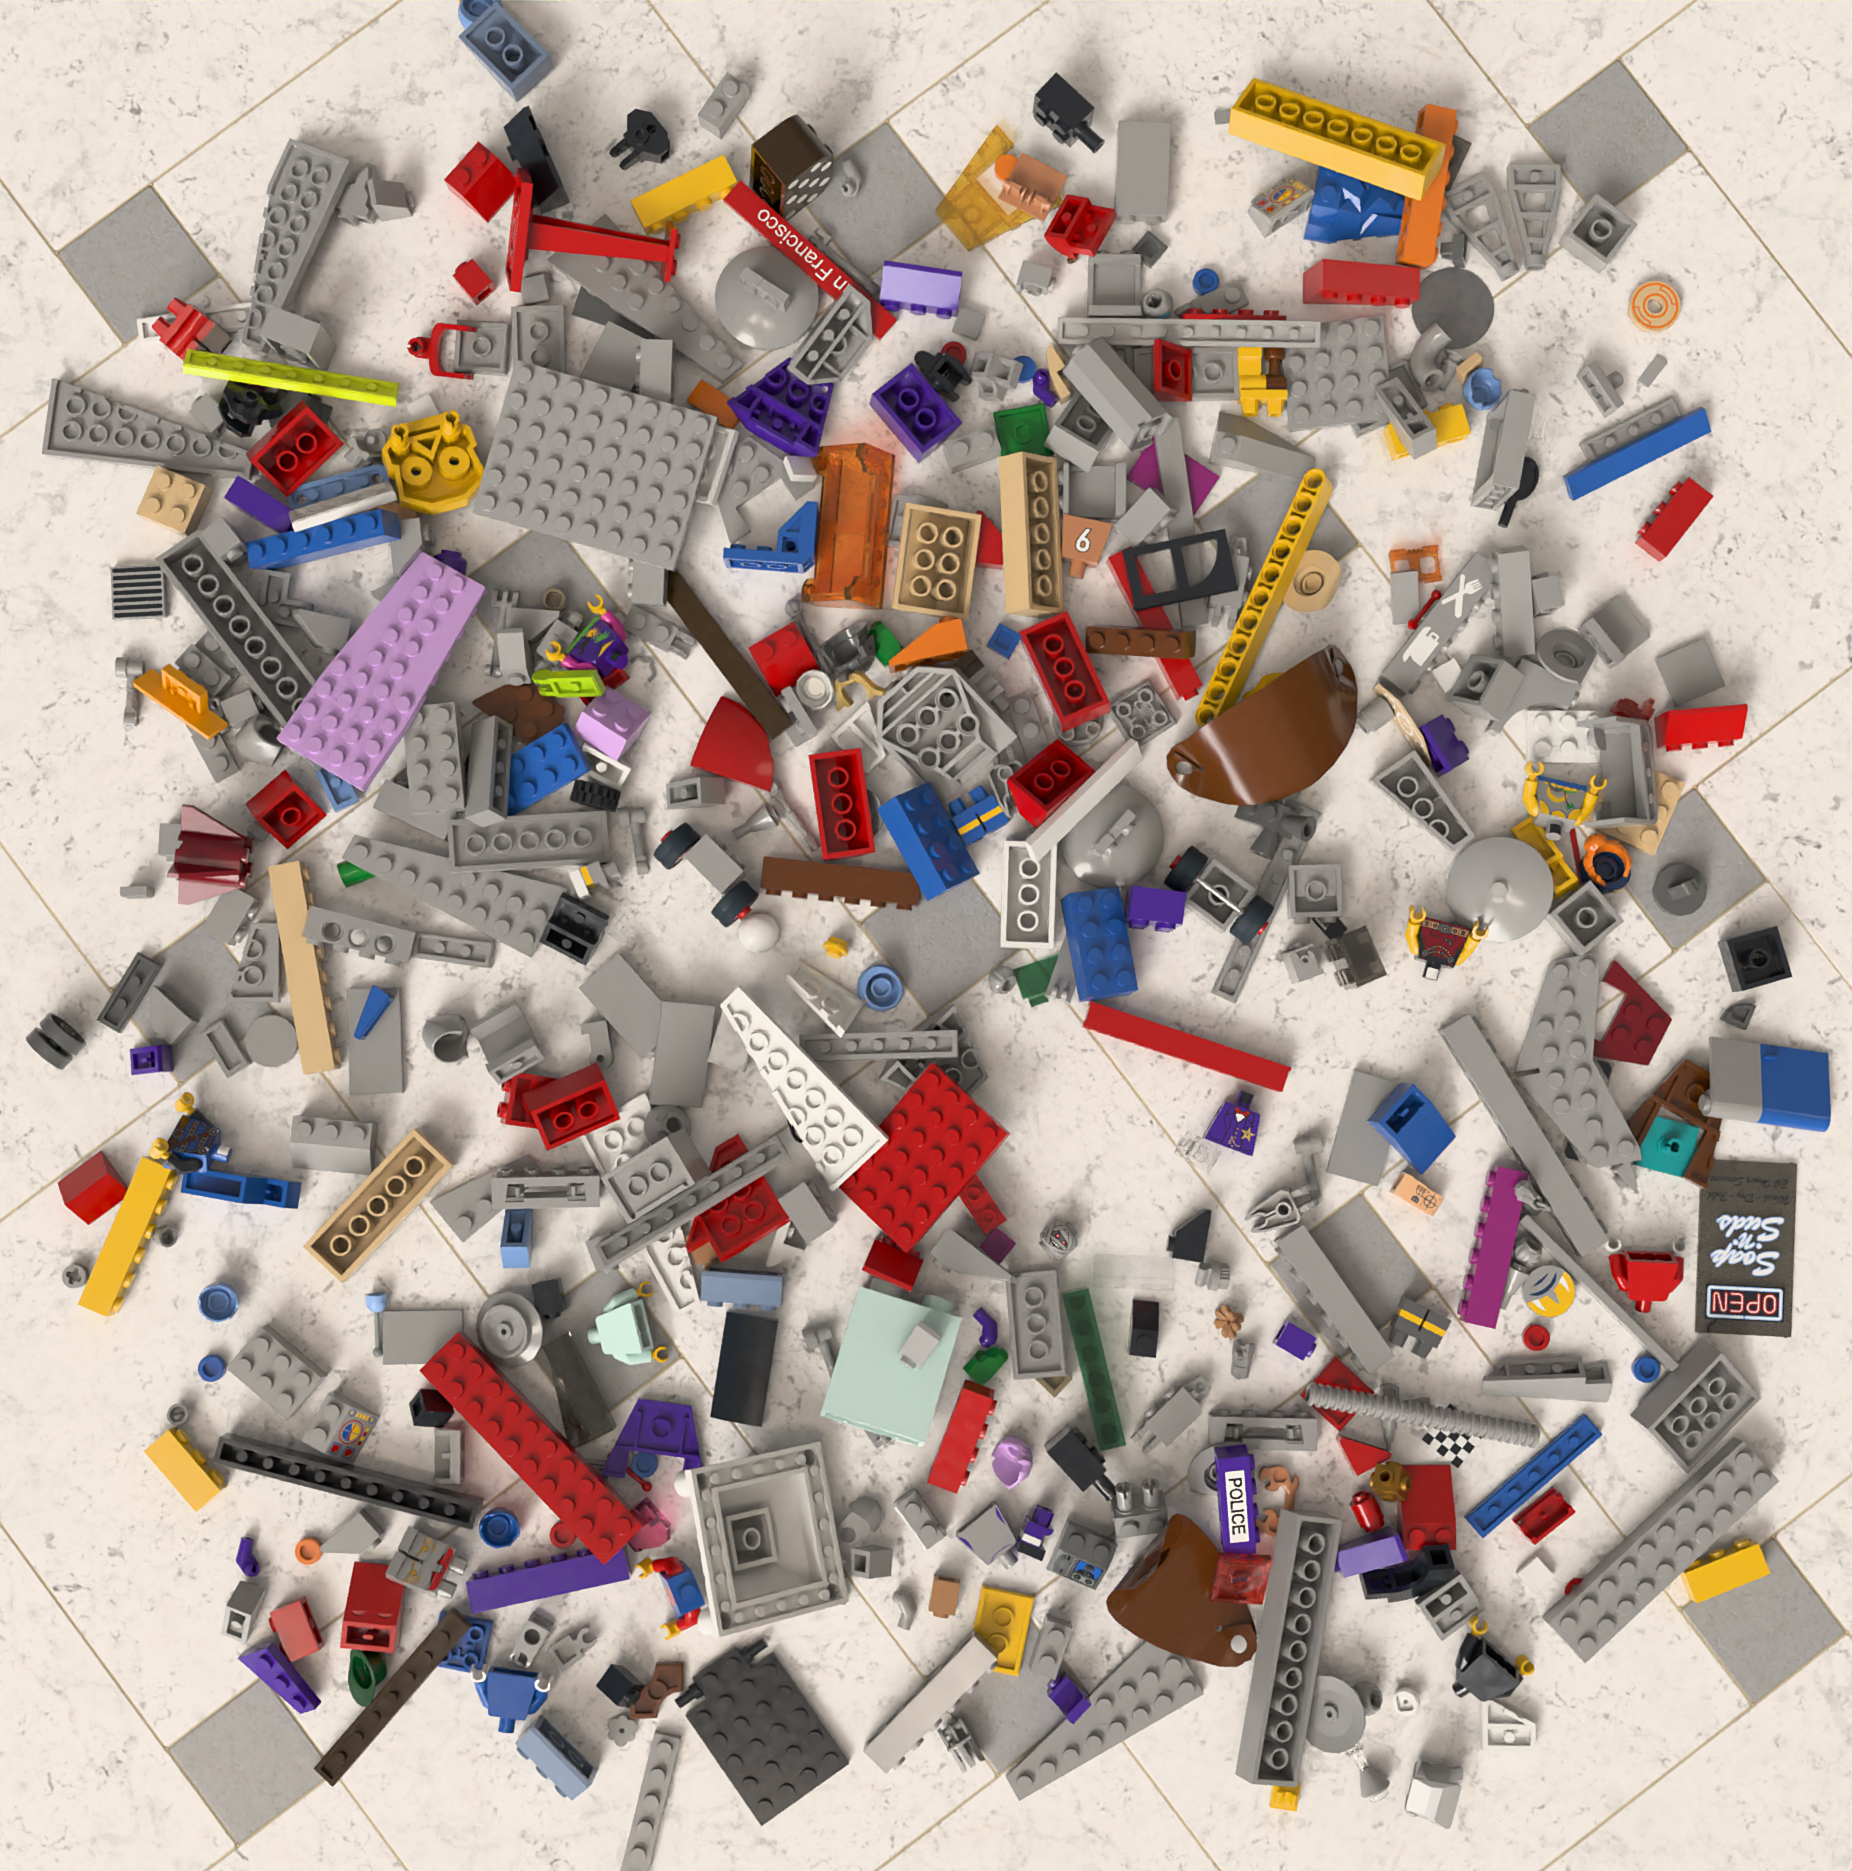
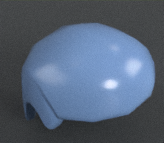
(1482, 389)
(218, 1302)

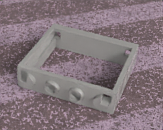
(1503, 450)

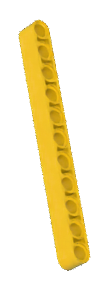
(1263, 589)

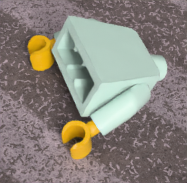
(625, 1329)

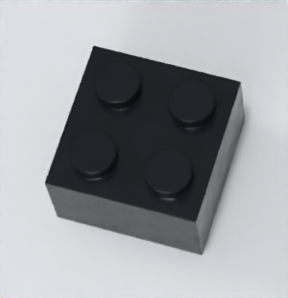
(1754, 959)

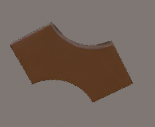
(666, 1680)

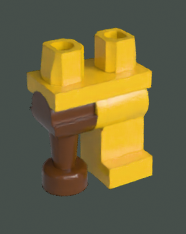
(1261, 388)

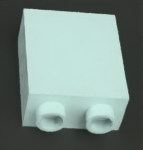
(869, 1380)

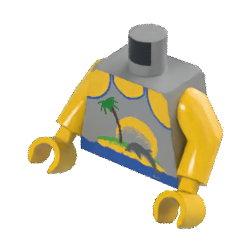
(1557, 803)

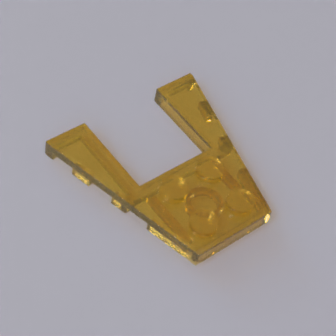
(968, 206)

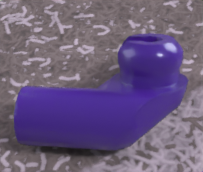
(989, 1328)
(245, 1558)

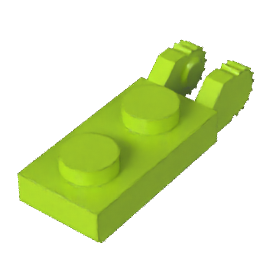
(569, 683)

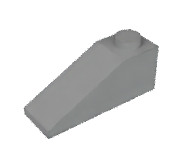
(1407, 418)

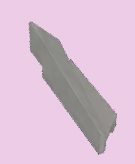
(1550, 1379)

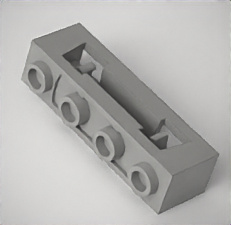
(582, 1181)
(1275, 1419)

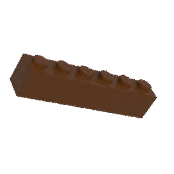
(839, 881)

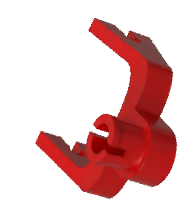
(432, 349)

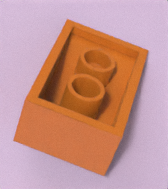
(936, 645)

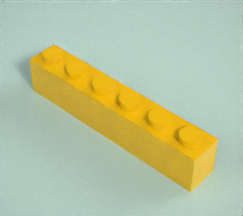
(128, 1237)

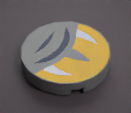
(1548, 1291)

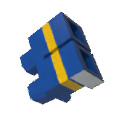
(985, 808)

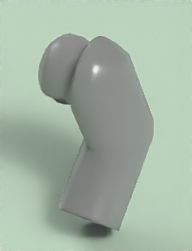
(853, 181)
(215, 706)
(907, 1606)

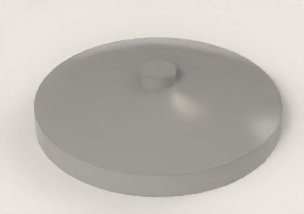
(1501, 886)

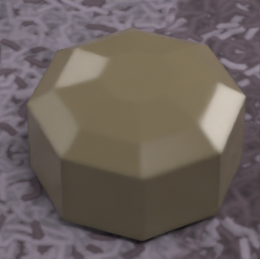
(554, 599)

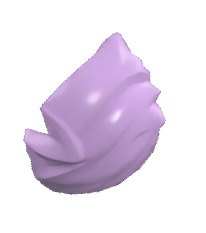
(1012, 1461)

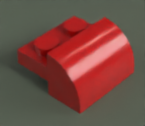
(1079, 227)

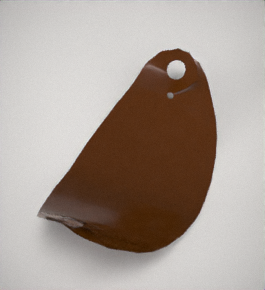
(1275, 737)
(1169, 1601)

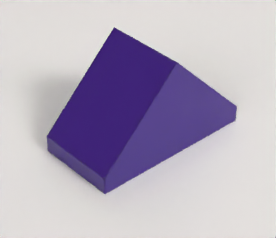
(151, 1059)

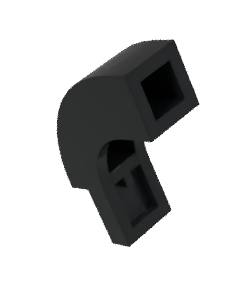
(1425, 1572)

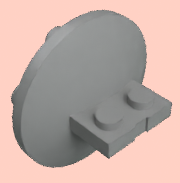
(765, 299)
(1115, 840)

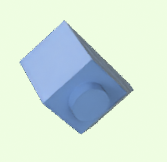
(517, 1238)

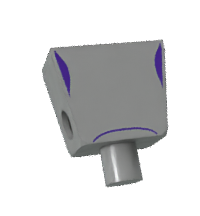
(989, 1536)

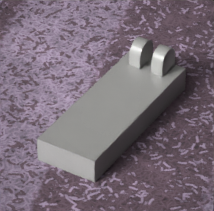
(1062, 980)

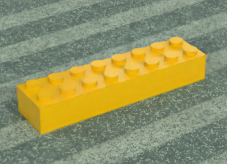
(1336, 138)

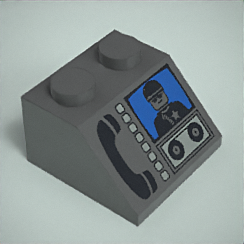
(1082, 1555)

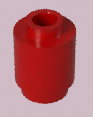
(1367, 1511)

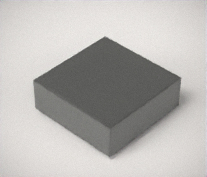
(1150, 249)

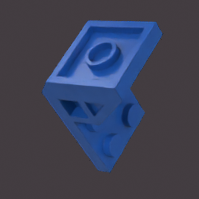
(797, 533)

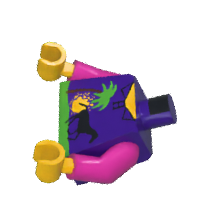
(598, 646)

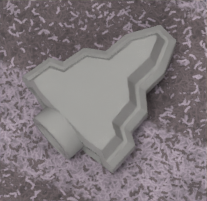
(355, 199)

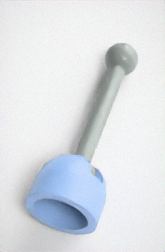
(376, 1302)

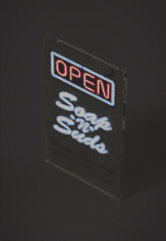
(1746, 1249)

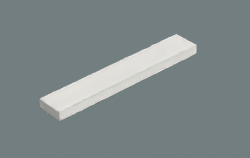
(229, 317)
(1083, 800)

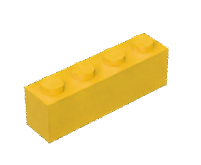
(684, 195)

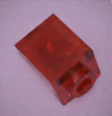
(1629, 708)

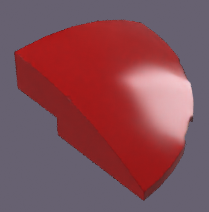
(735, 747)

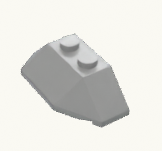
(835, 340)

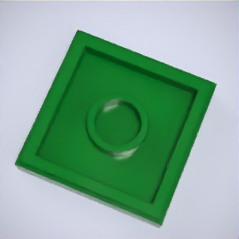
(1023, 430)

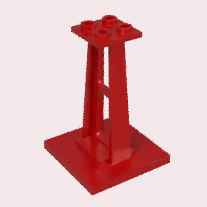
(566, 236)

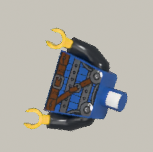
(192, 1143)

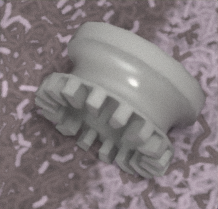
(67, 1279)

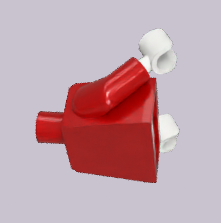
(1647, 1274)

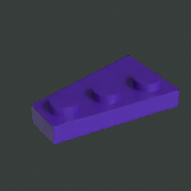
(281, 1676)

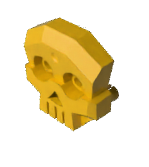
(440, 484)

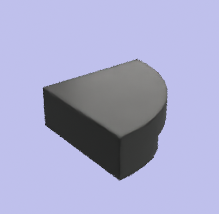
(1739, 1015)

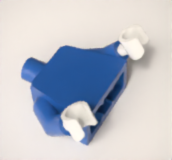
(510, 1693)

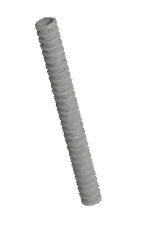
(1422, 1415)

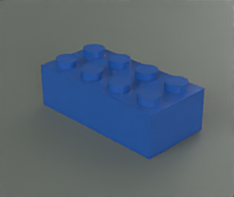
(928, 841)
(1099, 944)

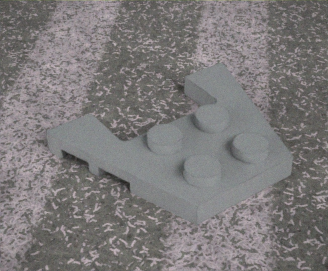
(748, 474)

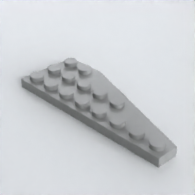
(298, 210)

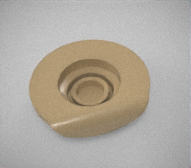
(1313, 582)

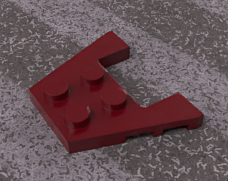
(1636, 1024)

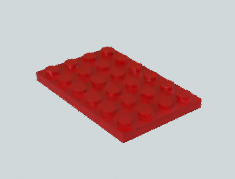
(931, 1155)

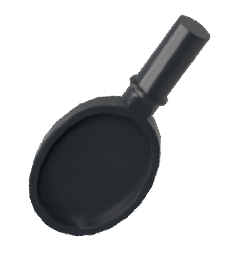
(1527, 485)

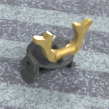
(851, 655)

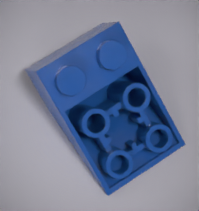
(1412, 1126)

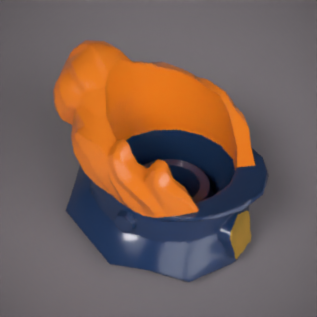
(1605, 864)

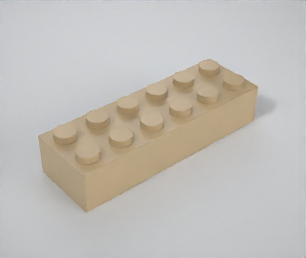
(1031, 535)
(379, 1205)

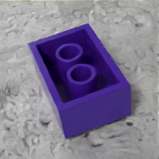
(1154, 908)

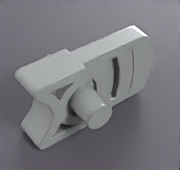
(1241, 1359)

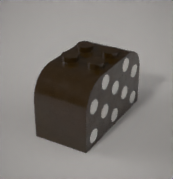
(790, 166)

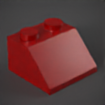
(482, 182)
(783, 658)
(285, 809)
(893, 1263)

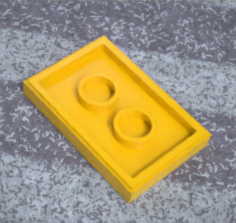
(1004, 1622)

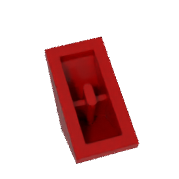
(1361, 1455)

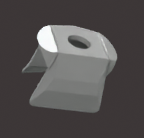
(1434, 1793)

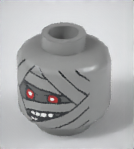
(1058, 1239)

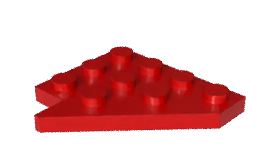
(741, 1216)

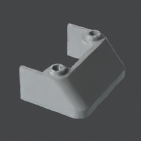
(1629, 772)

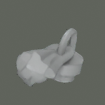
(1532, 1201)

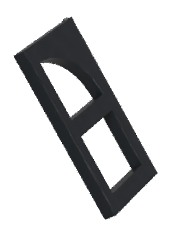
(1219, 581)

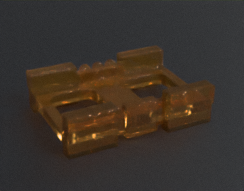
(1413, 557)

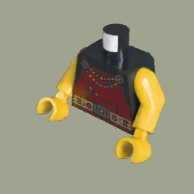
(1440, 942)

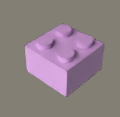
(611, 723)

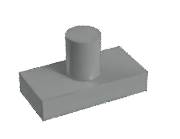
(1602, 388)

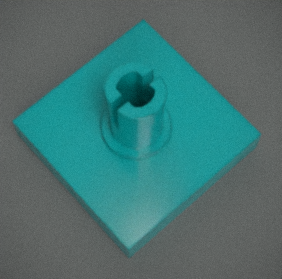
(1668, 1146)

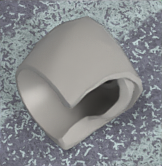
(258, 740)
(446, 1037)

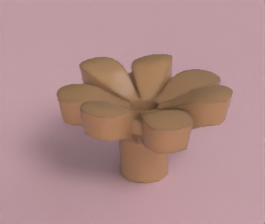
(1228, 1321)

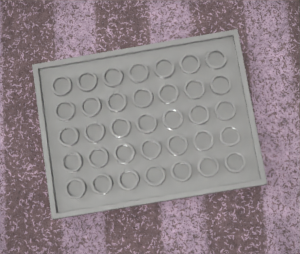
(595, 465)

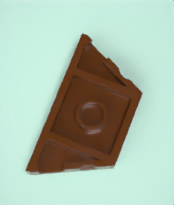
(524, 709)

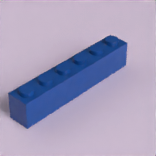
(324, 540)

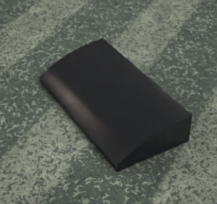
(744, 1368)

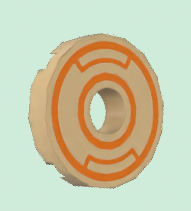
(1662, 294)

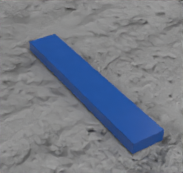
(1637, 453)
(1533, 1475)

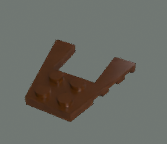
(1680, 1095)

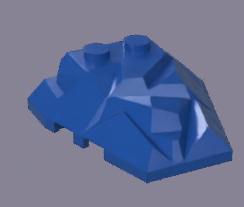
(1351, 209)

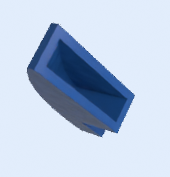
(243, 1188)

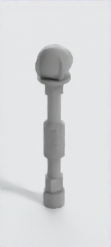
(794, 610)
(792, 815)

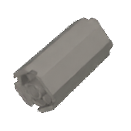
(1117, 394)

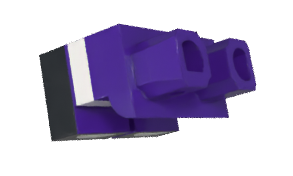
(1033, 1531)

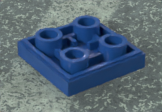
(471, 1648)

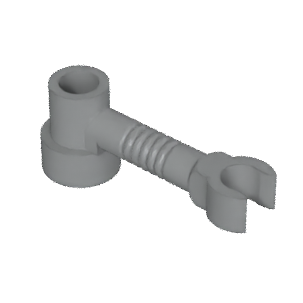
(131, 670)
(633, 819)
(1307, 1147)
(819, 1337)

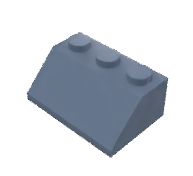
(742, 1288)
(556, 1758)

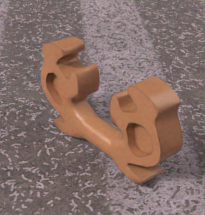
(1277, 1477)

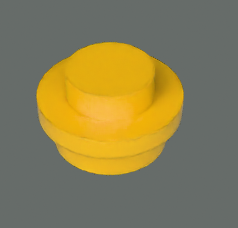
(836, 947)

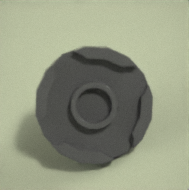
(1679, 890)

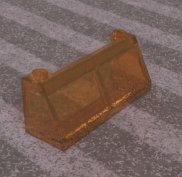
(851, 527)

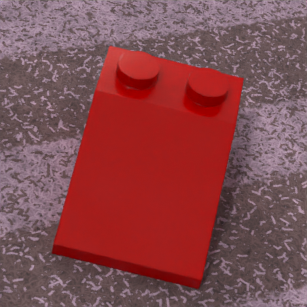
(1429, 1510)

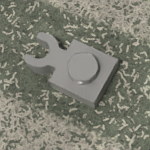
(569, 1649)

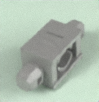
(561, 633)

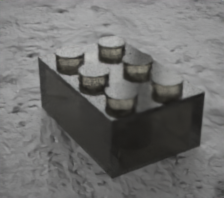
(1354, 958)

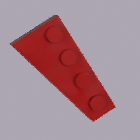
(1361, 284)

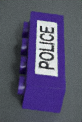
(1235, 1499)

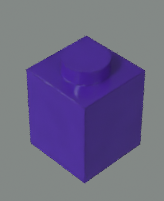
(1295, 1340)

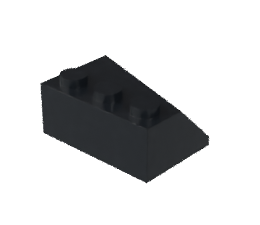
(532, 154)

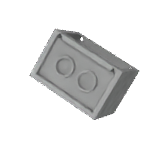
(656, 1175)

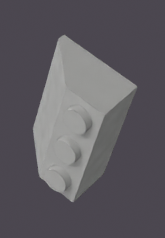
(333, 1144)

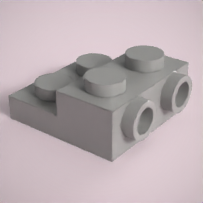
(208, 666)
(1314, 893)

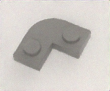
(276, 601)

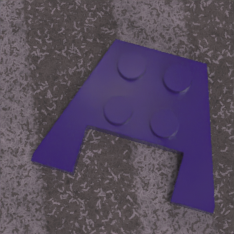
(655, 1429)

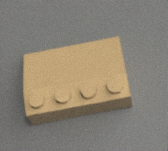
(936, 561)

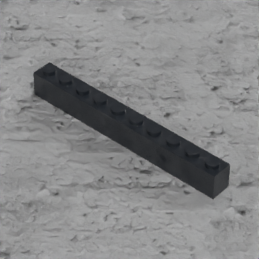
(348, 1480)

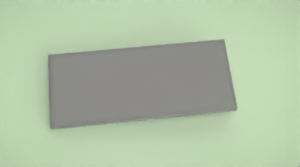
(1222, 117)
(1652, 371)

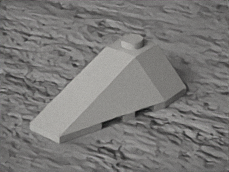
(1252, 448)

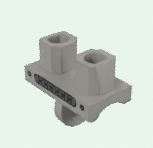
(366, 449)

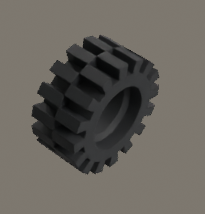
(595, 795)

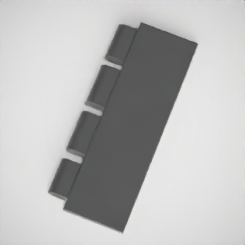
(598, 311)

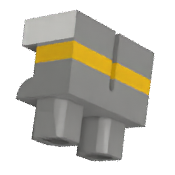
(594, 876)

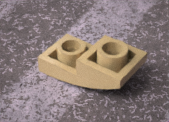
(1055, 367)

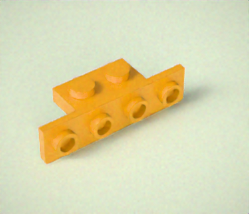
(181, 698)

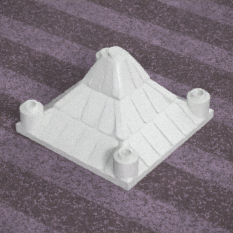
(765, 1538)

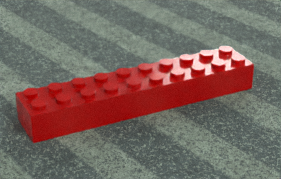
(533, 1447)

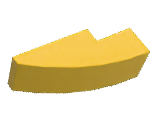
(1534, 835)

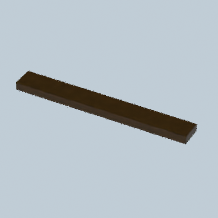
(726, 656)
(393, 1696)

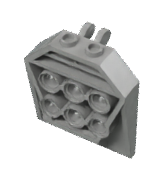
(924, 690)

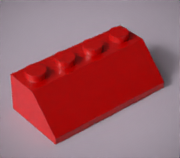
(841, 804)

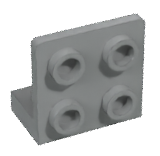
(1614, 632)

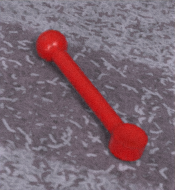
(1413, 623)
(646, 1485)

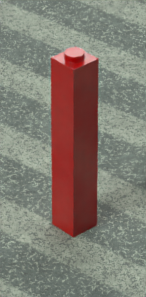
(1178, 672)

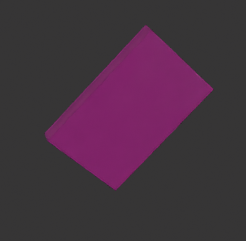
(1146, 475)

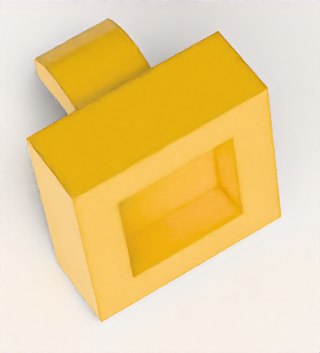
(1284, 1797)

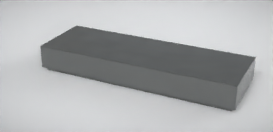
(129, 992)

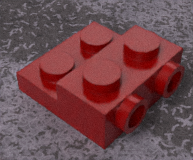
(514, 1108)

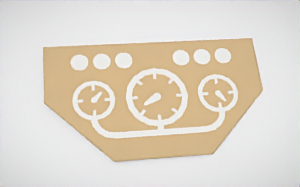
(1405, 724)

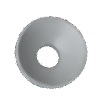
(656, 1120)

